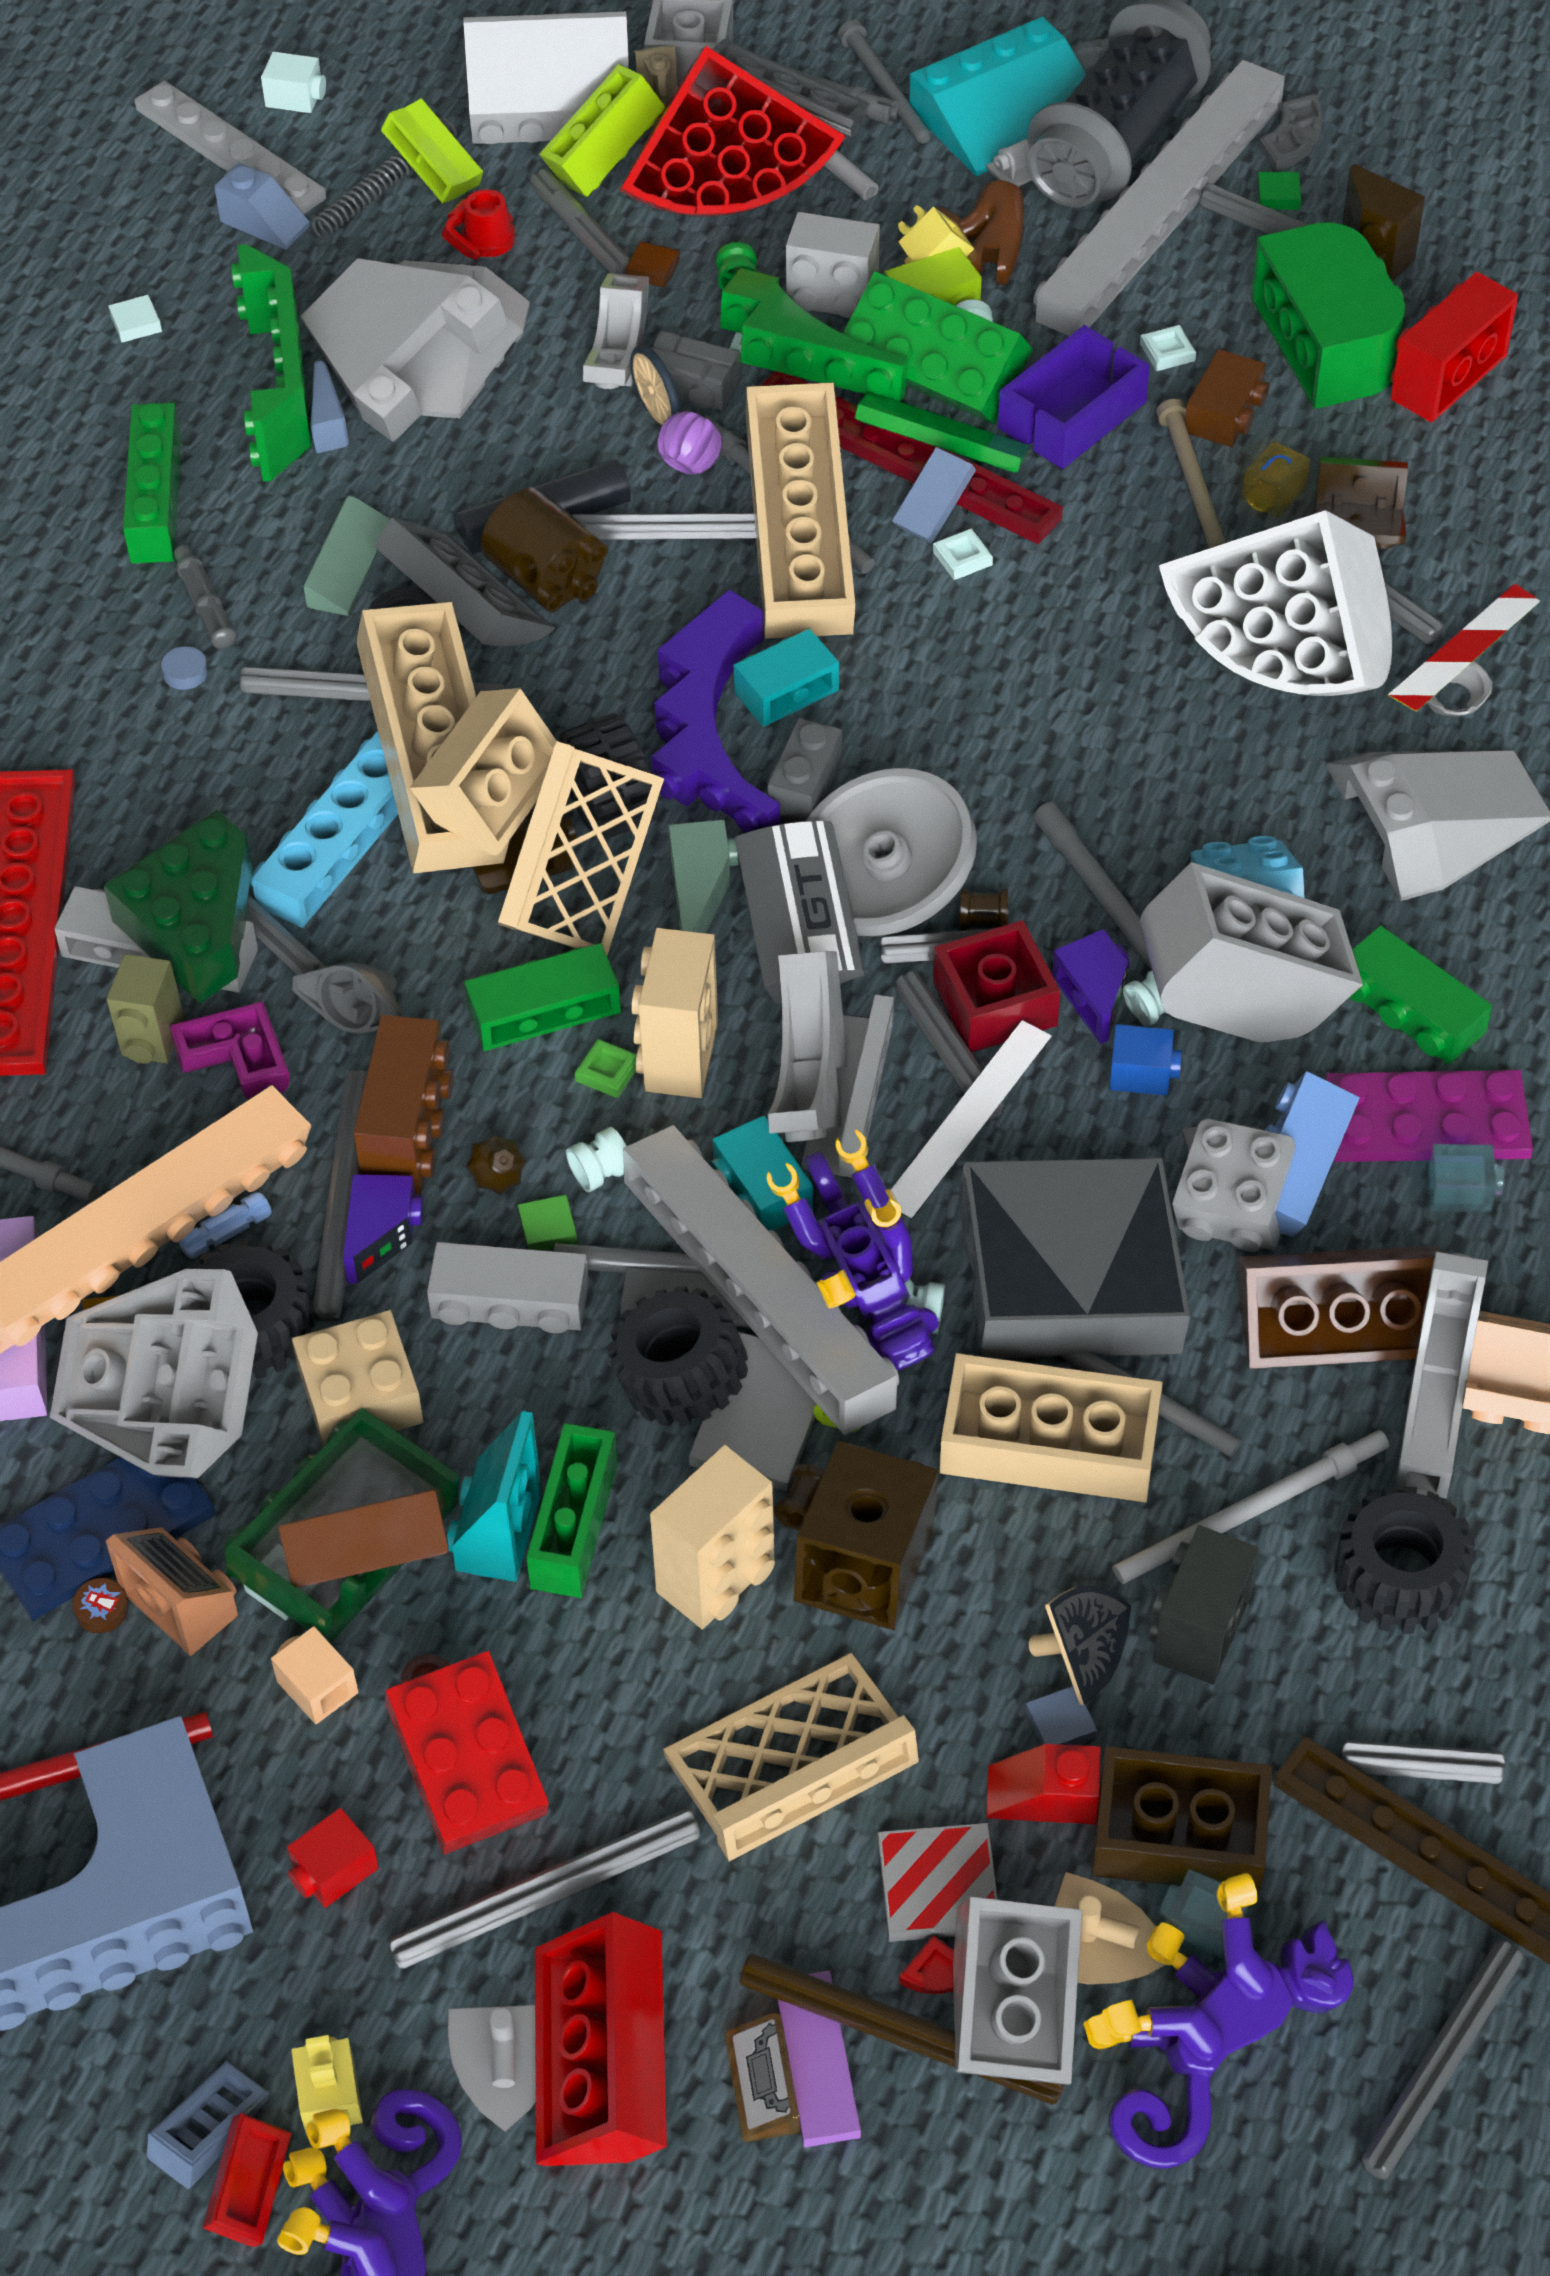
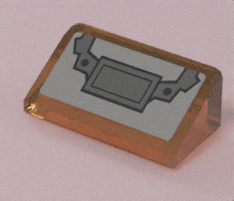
(762, 2079)

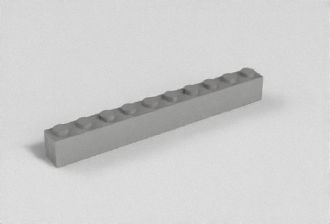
(1158, 199)

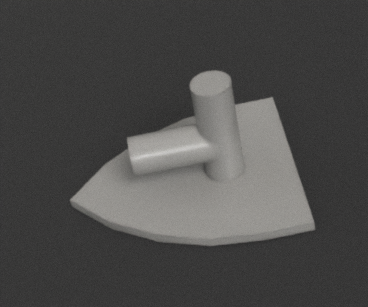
(495, 2059)

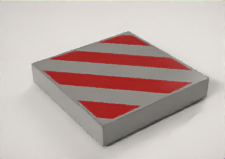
(931, 1875)

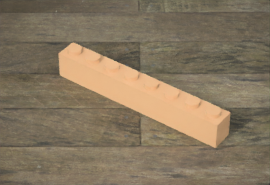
(146, 1212)

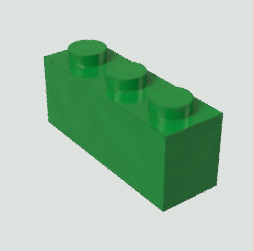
(542, 996)
(1418, 996)
(572, 1511)

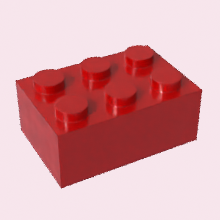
(1453, 346)
(466, 1752)

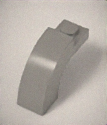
(618, 330)

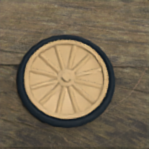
(654, 384)

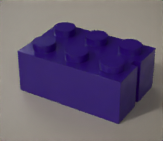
(1069, 397)

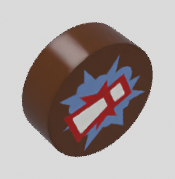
(100, 1605)

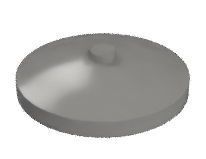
(900, 846)

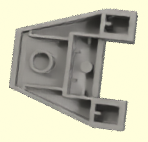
(381, 318)

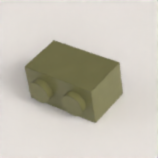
(143, 1008)

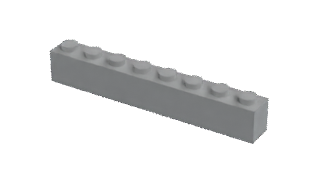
(761, 1280)

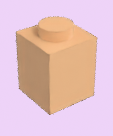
(314, 1674)

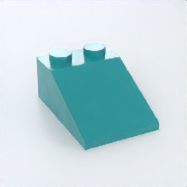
(499, 1505)

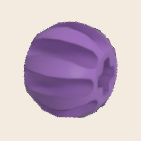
(689, 442)

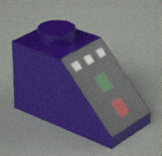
(1093, 980)
(379, 1222)

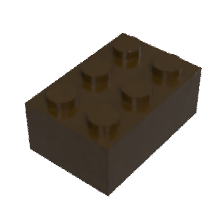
(1181, 1815)

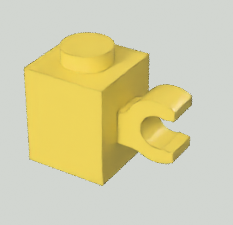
(931, 235)
(326, 2078)

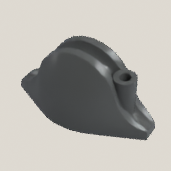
(349, 995)

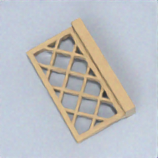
(542, 834)
(812, 1782)

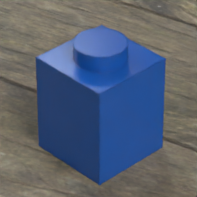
(1144, 1060)

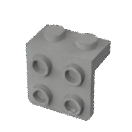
(1233, 1185)

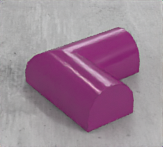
(235, 1036)

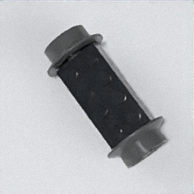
(1088, 143)

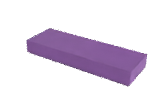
(820, 2075)

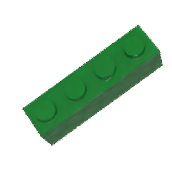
(152, 483)

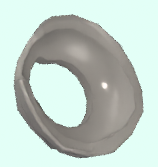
(1478, 685)

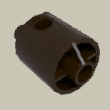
(543, 549)

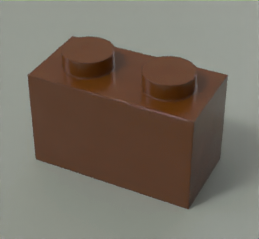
(1226, 398)

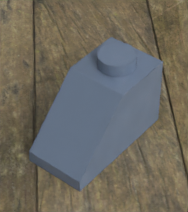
(259, 206)

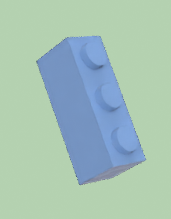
(1316, 1119)

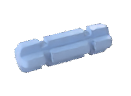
(225, 1225)

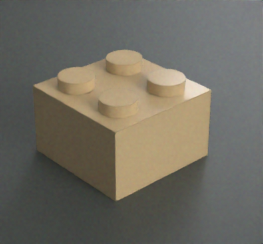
(357, 1369)

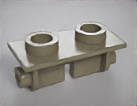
(659, 70)

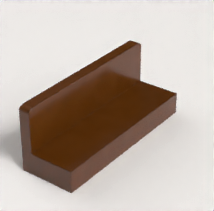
(364, 1538)

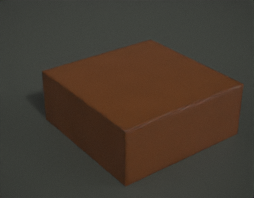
(653, 262)

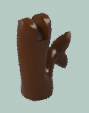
(997, 224)

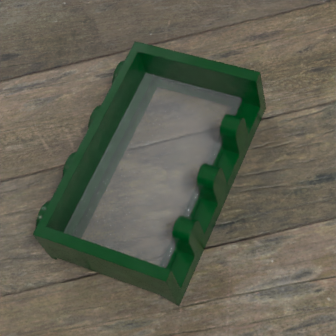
(355, 1468)

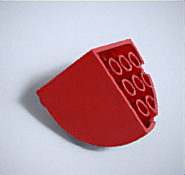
(727, 144)

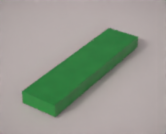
(942, 432)

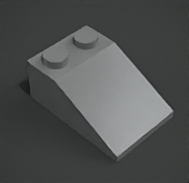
(1015, 1989)

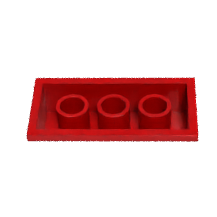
(600, 2044)

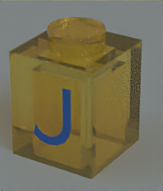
(1275, 479)

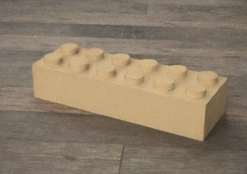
(799, 510)
(418, 696)

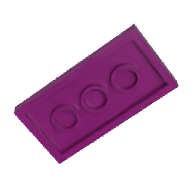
(1411, 1111)

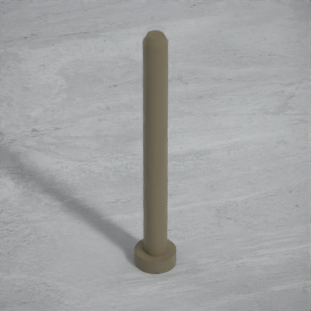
(1173, 414)

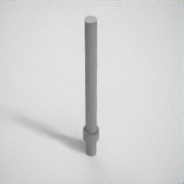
(1336, 1462)

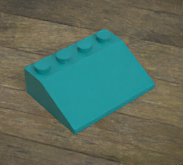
(994, 90)

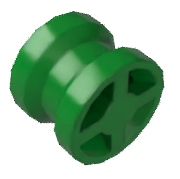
(731, 259)

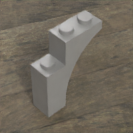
(811, 1047)
(1440, 1373)

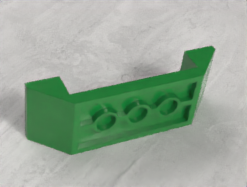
(280, 413)

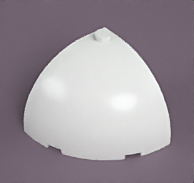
(1290, 606)

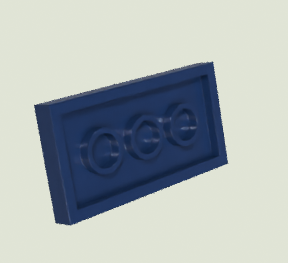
(64, 1538)

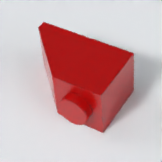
(1046, 1785)

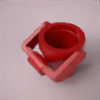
(486, 228)

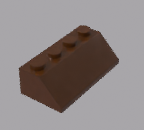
(1333, 1305)

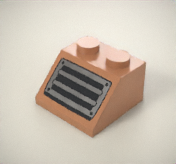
(173, 1586)

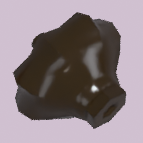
(496, 1163)

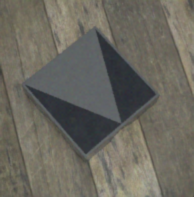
(1073, 1258)

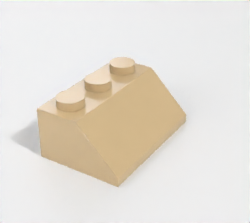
(488, 770)

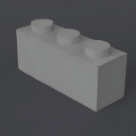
(508, 1287)

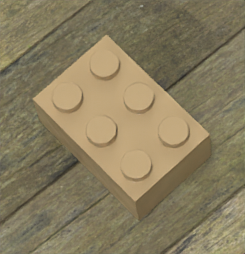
(676, 1012)
(714, 1537)

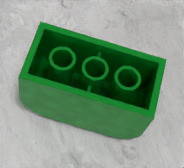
(1329, 310)

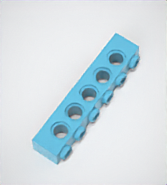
(328, 838)

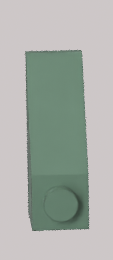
(700, 870)

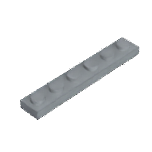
(223, 142)

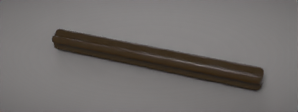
(871, 2018)

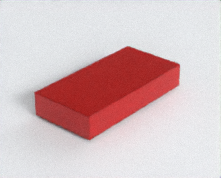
(247, 2180)

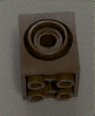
(865, 1535)

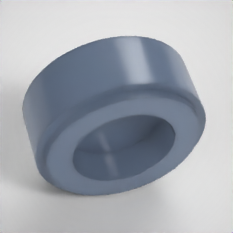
(184, 668)

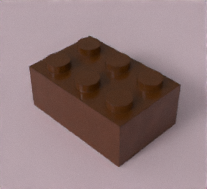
(403, 1100)

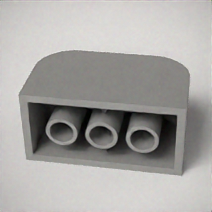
(1246, 956)

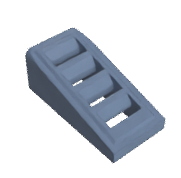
(327, 417)
(181, 2151)

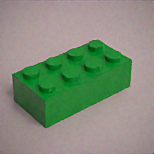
(948, 348)

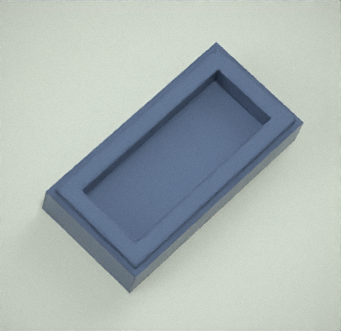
(934, 495)

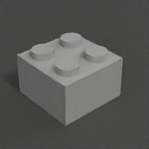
(689, 27)
(830, 262)

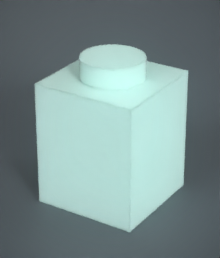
(292, 82)

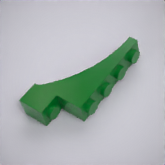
(793, 342)

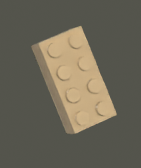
(1050, 1427)

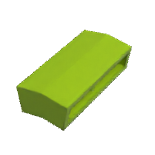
(432, 151)

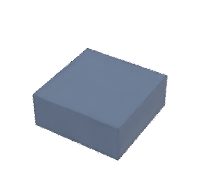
(1061, 1719)

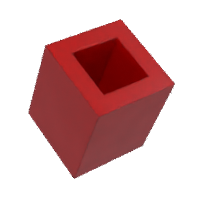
(331, 1859)

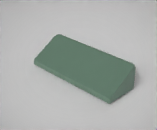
(345, 558)

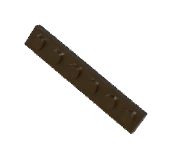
(1419, 1845)

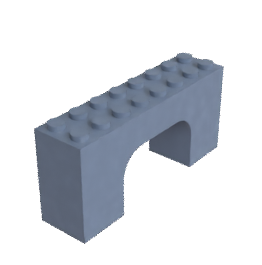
(146, 1896)

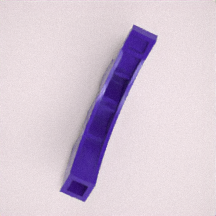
(695, 671)

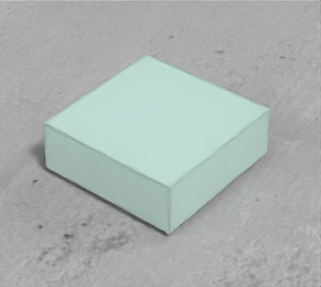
(135, 318)
(1167, 348)
(962, 554)

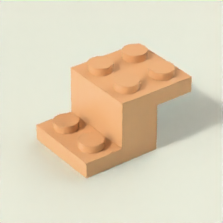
(1510, 1371)

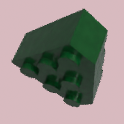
(189, 903)

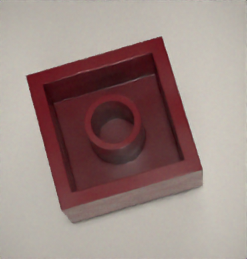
(994, 984)

